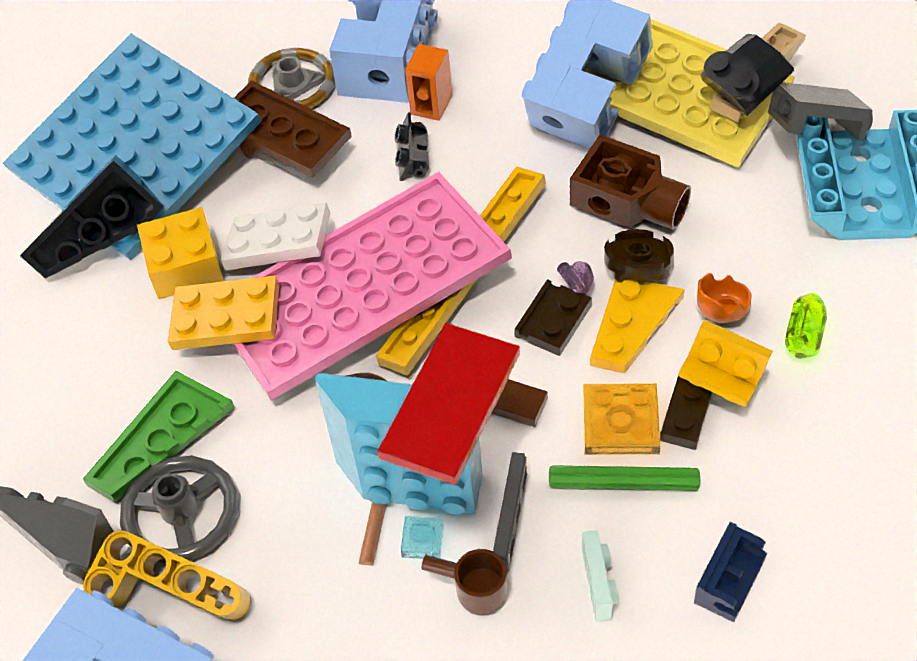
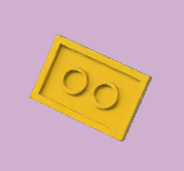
(224, 313)

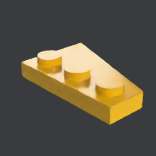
(630, 320)

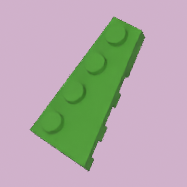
(160, 430)

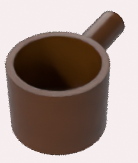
(478, 578)

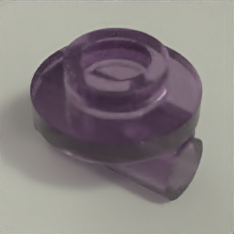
(577, 276)

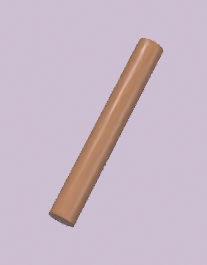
(372, 534)

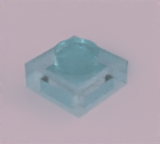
(421, 537)

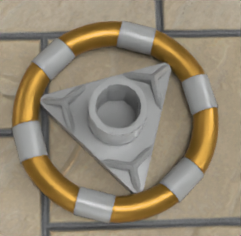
(292, 79)

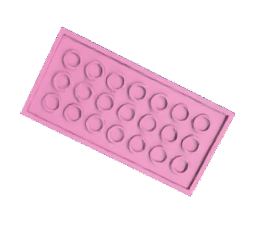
(371, 281)

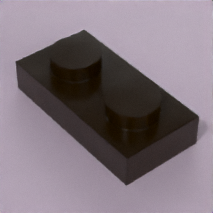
(685, 414)

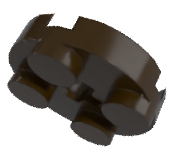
(638, 255)

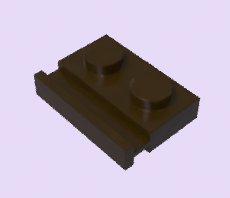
(553, 317)

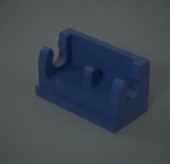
(731, 572)

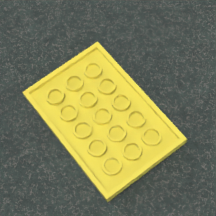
(677, 103)

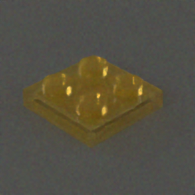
(621, 419)

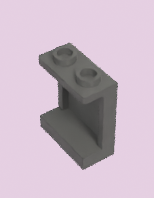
(794, 102)

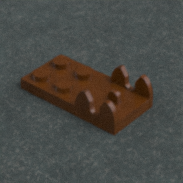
(291, 131)

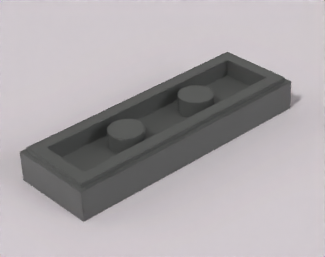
(511, 508)

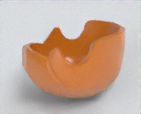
(723, 299)

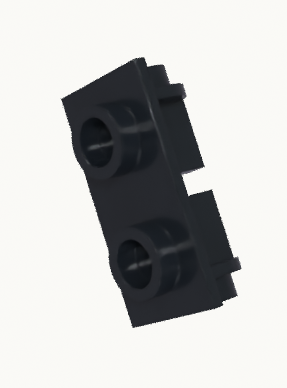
(412, 148)

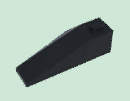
(94, 219)

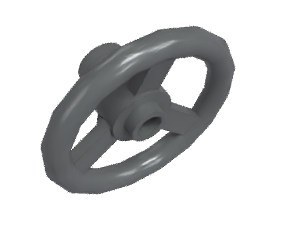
(178, 502)

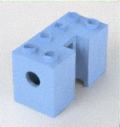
(594, 37)
(376, 48)
(97, 631)

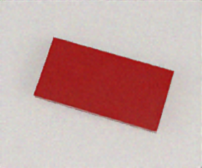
(449, 403)

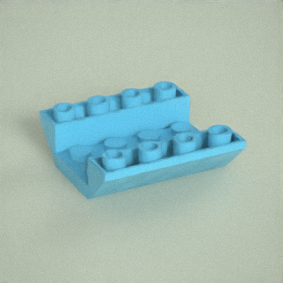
(841, 185)

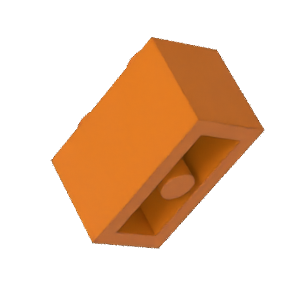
(429, 82)

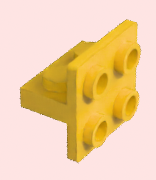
(725, 363)

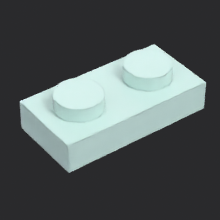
(596, 560)

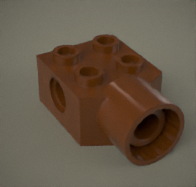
(627, 186)

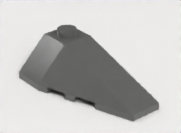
(61, 529)

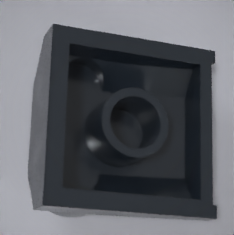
(746, 72)

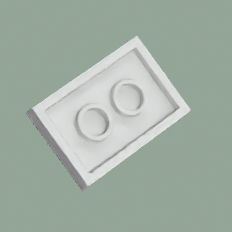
(276, 236)

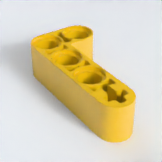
(173, 579)

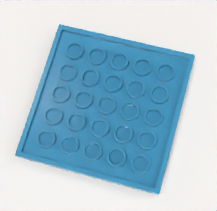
(148, 114)

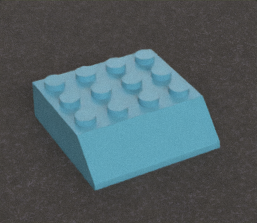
(357, 421)

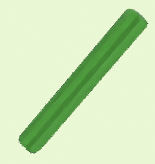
(624, 477)

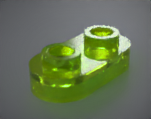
(806, 326)

